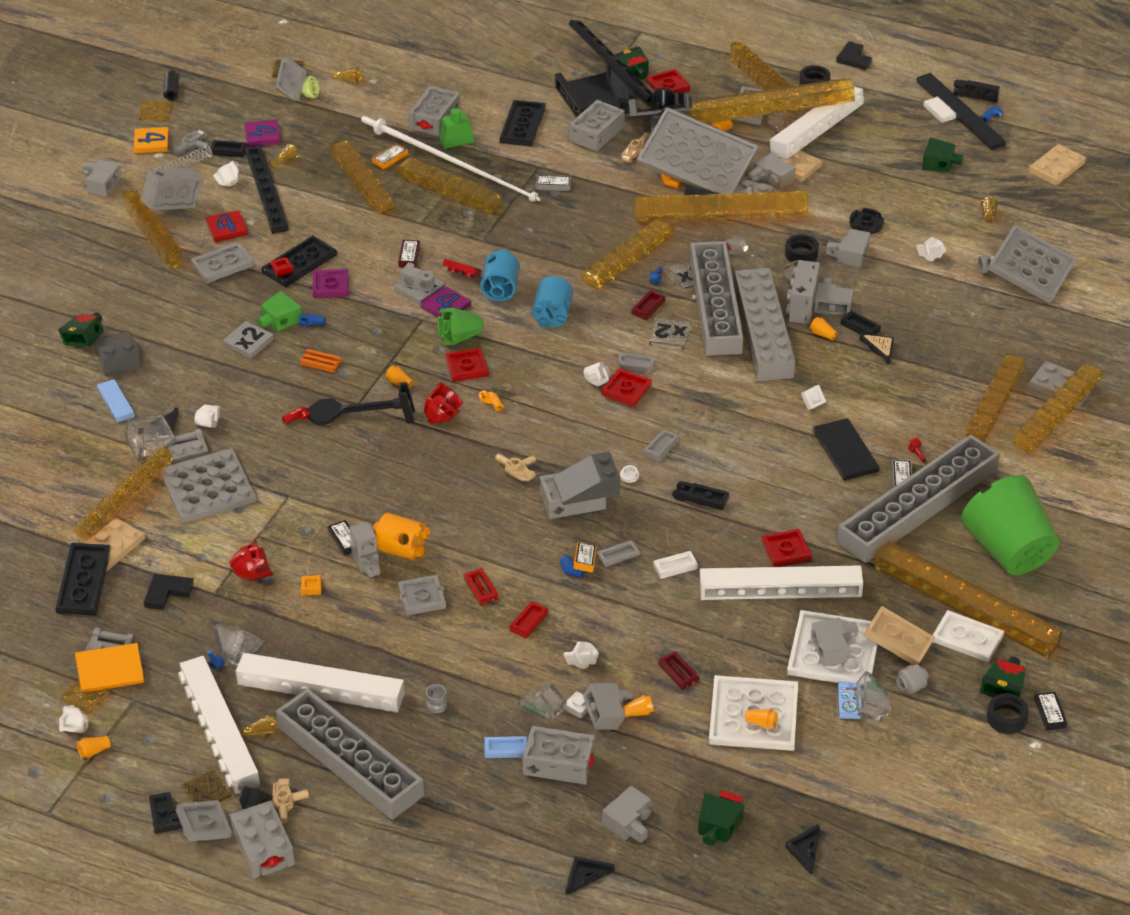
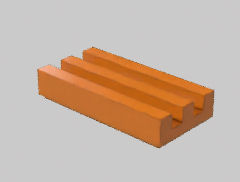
(320, 360)

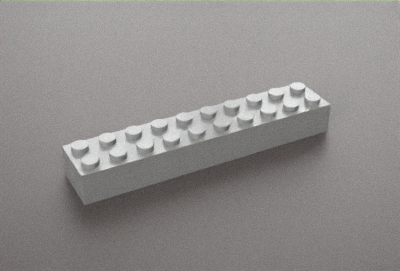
(918, 498)

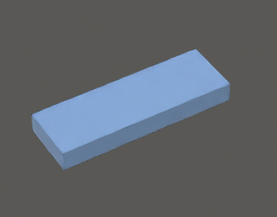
(115, 400)

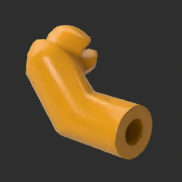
(669, 181)
(492, 399)

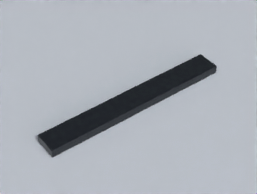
(611, 59)
(963, 112)
(266, 190)

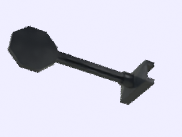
(327, 410)

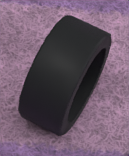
(814, 71)
(803, 241)
(1004, 725)

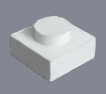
(813, 397)
(576, 705)

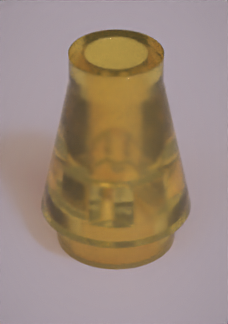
(989, 208)

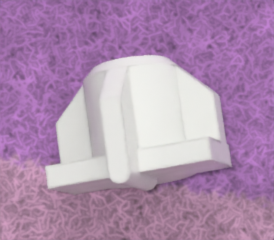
(227, 174)
(931, 249)
(597, 374)
(207, 416)
(582, 655)
(73, 720)

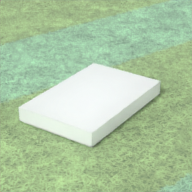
(968, 636)

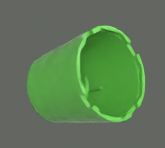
(1012, 525)

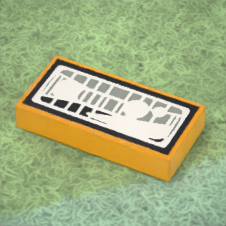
(390, 156)
(584, 557)

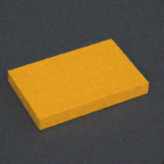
(109, 667)

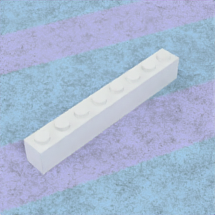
(811, 126)
(780, 582)
(325, 682)
(219, 724)

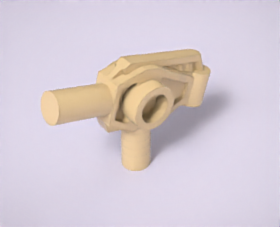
(634, 148)
(517, 467)
(284, 799)

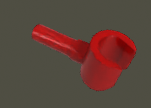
(914, 446)

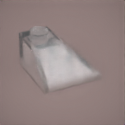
(235, 641)

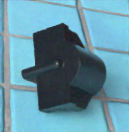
(662, 97)
(251, 797)

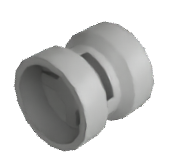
(983, 263)
(436, 698)

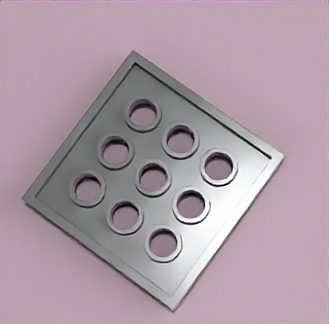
(1036, 272)
(200, 493)

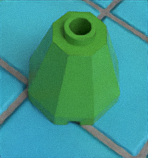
(458, 325)

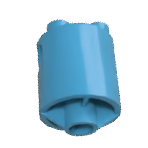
(500, 275)
(552, 301)

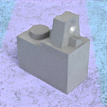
(773, 171)
(101, 177)
(851, 249)
(832, 299)
(364, 549)
(830, 640)
(605, 705)
(626, 813)

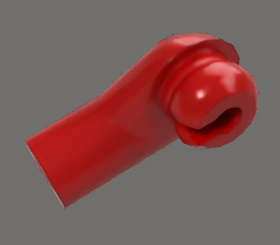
(301, 412)

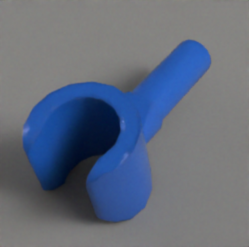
(655, 277)
(216, 660)

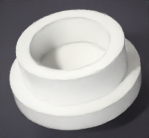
(629, 474)

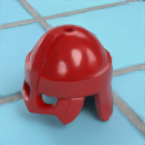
(441, 404)
(250, 563)

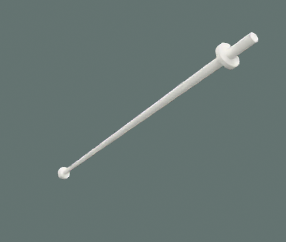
(380, 127)

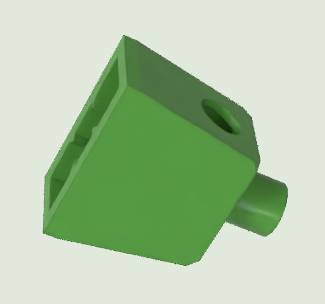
(455, 130)
(279, 312)

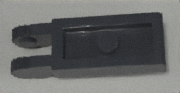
(976, 90)
(701, 495)

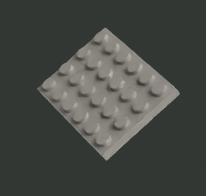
(697, 153)

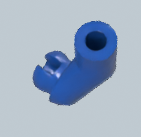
(993, 111)
(310, 319)
(567, 567)

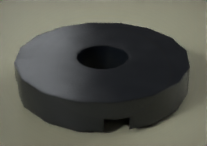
(873, 224)

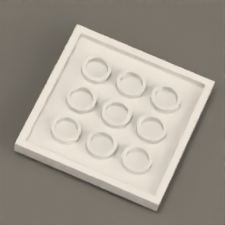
(806, 662)
(737, 694)

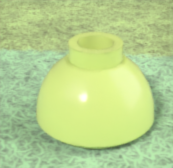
(310, 87)

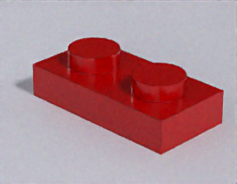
(454, 267)

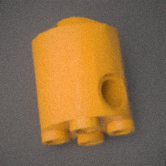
(401, 536)

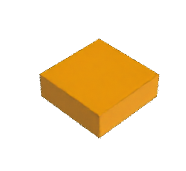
(311, 585)

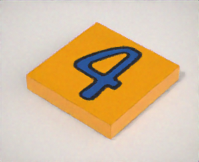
(151, 140)

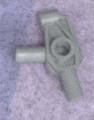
(192, 141)

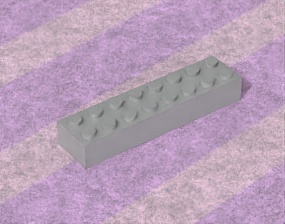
(716, 298)
(764, 324)
(350, 754)

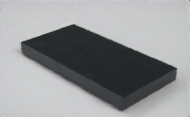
(522, 123)
(304, 259)
(846, 449)
(83, 579)

